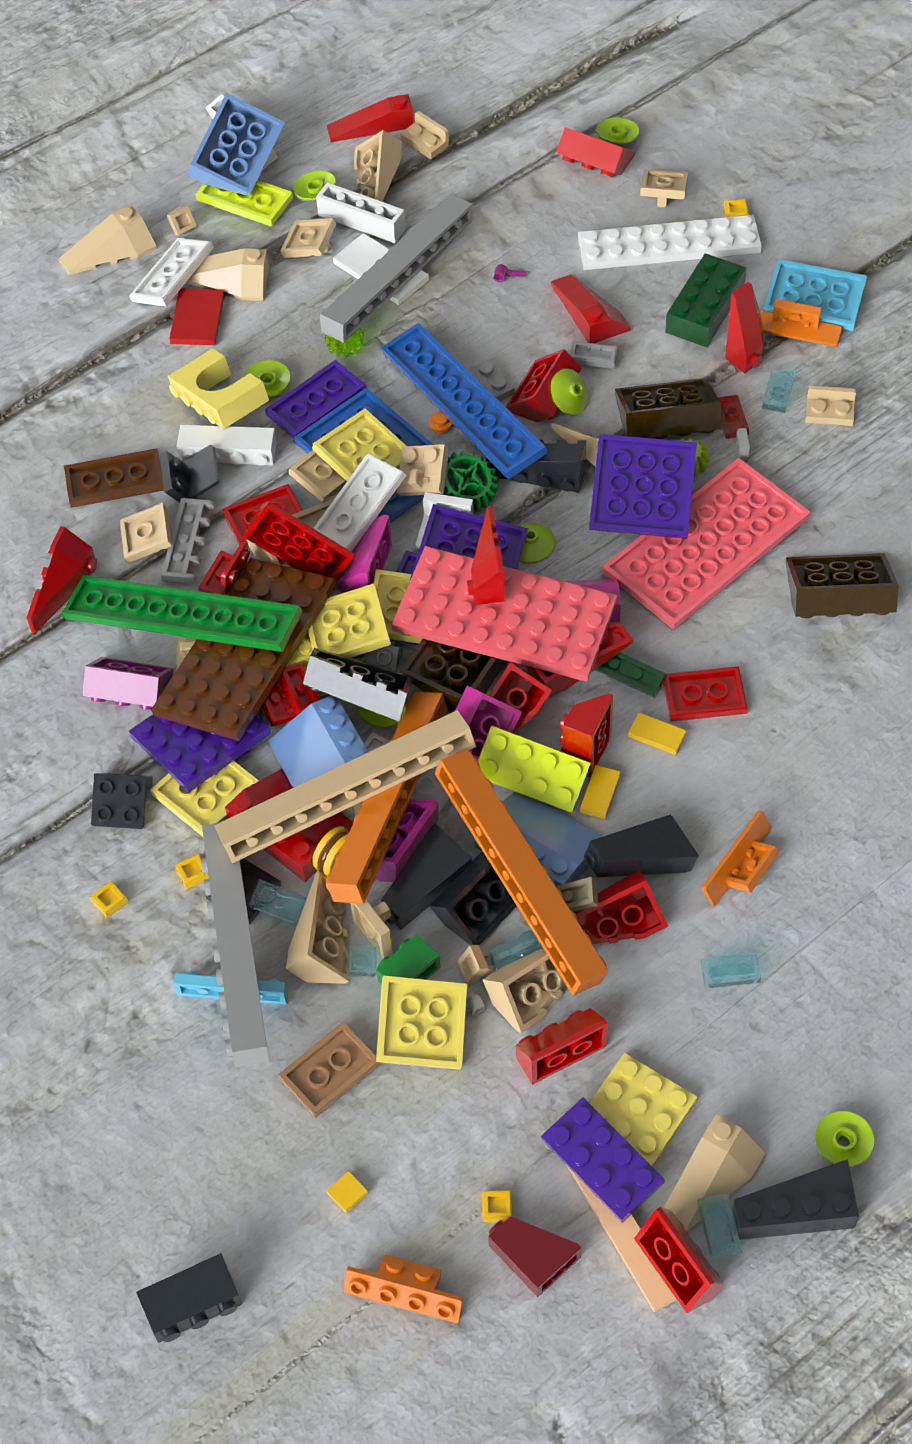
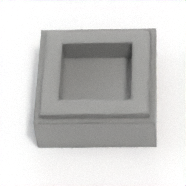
(742, 444)

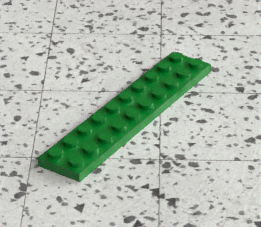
(183, 613)

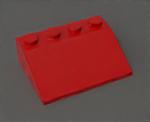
(296, 542)
(298, 849)

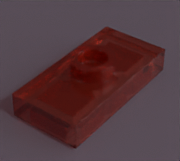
(732, 416)

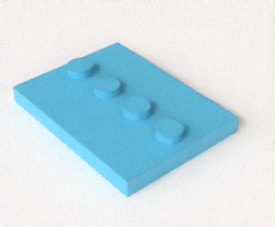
(832, 290)

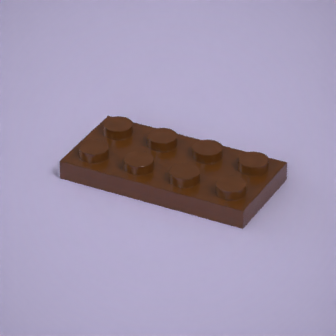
(114, 478)

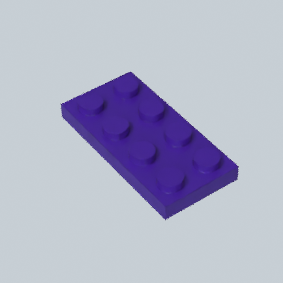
(314, 398)
(602, 1159)

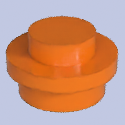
(440, 423)

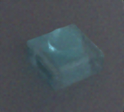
(361, 960)

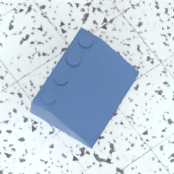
(235, 146)
(316, 741)
(554, 836)

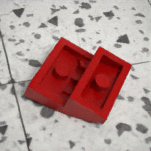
(289, 696)

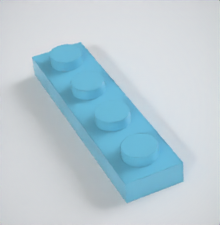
(196, 985)

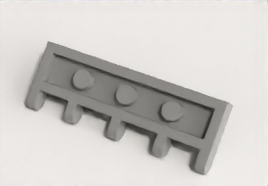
(185, 539)

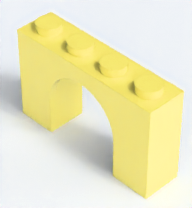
(219, 406)

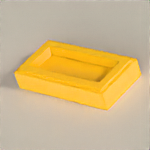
(657, 733)
(600, 792)

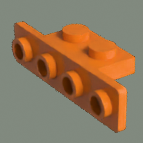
(799, 323)
(744, 862)
(406, 1287)

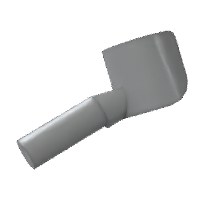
(475, 1005)

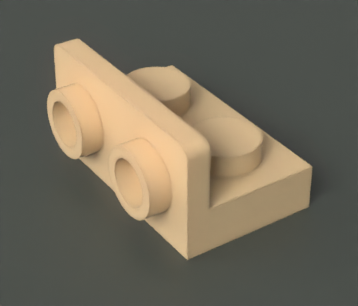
(426, 136)
(830, 405)

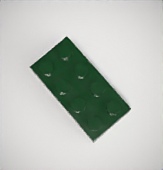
(704, 300)

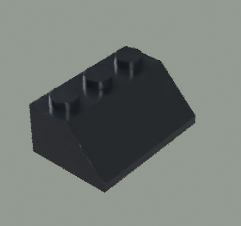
(474, 902)
(189, 1298)

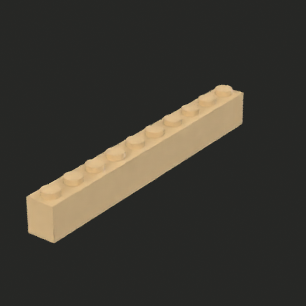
(344, 786)

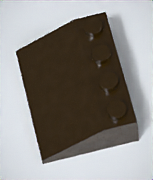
(669, 409)
(842, 585)
(450, 670)

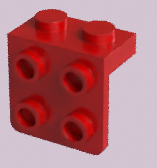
(225, 570)

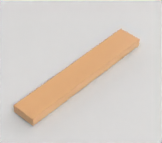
(622, 1237)

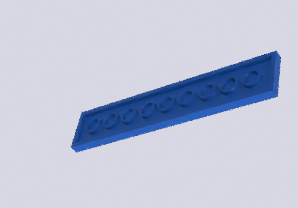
(464, 401)

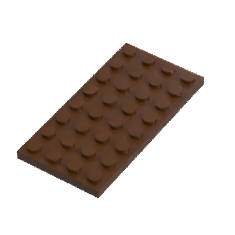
(226, 684)

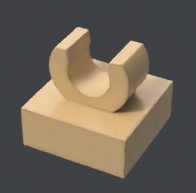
(181, 220)
(474, 964)

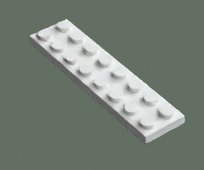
(668, 242)

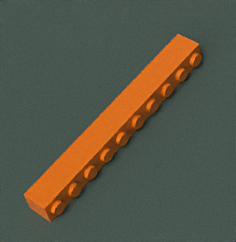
(380, 815)
(521, 872)

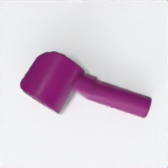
(502, 271)

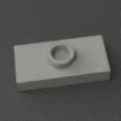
(594, 354)

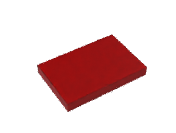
(197, 317)
(241, 514)
(705, 694)

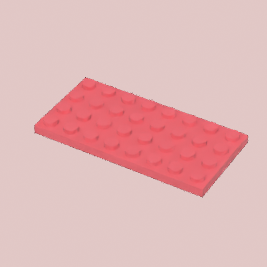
(730, 528)
(537, 626)

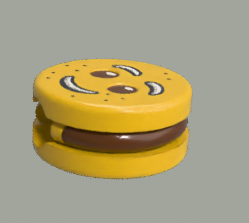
(328, 848)

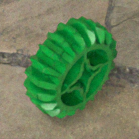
(478, 493)

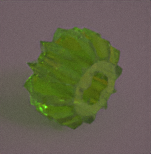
(351, 345)

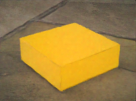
(735, 208)
(191, 871)
(109, 899)
(347, 1192)
(496, 1205)

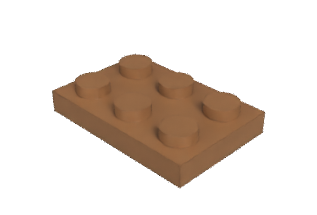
(329, 1069)

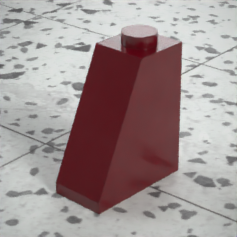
(533, 1253)

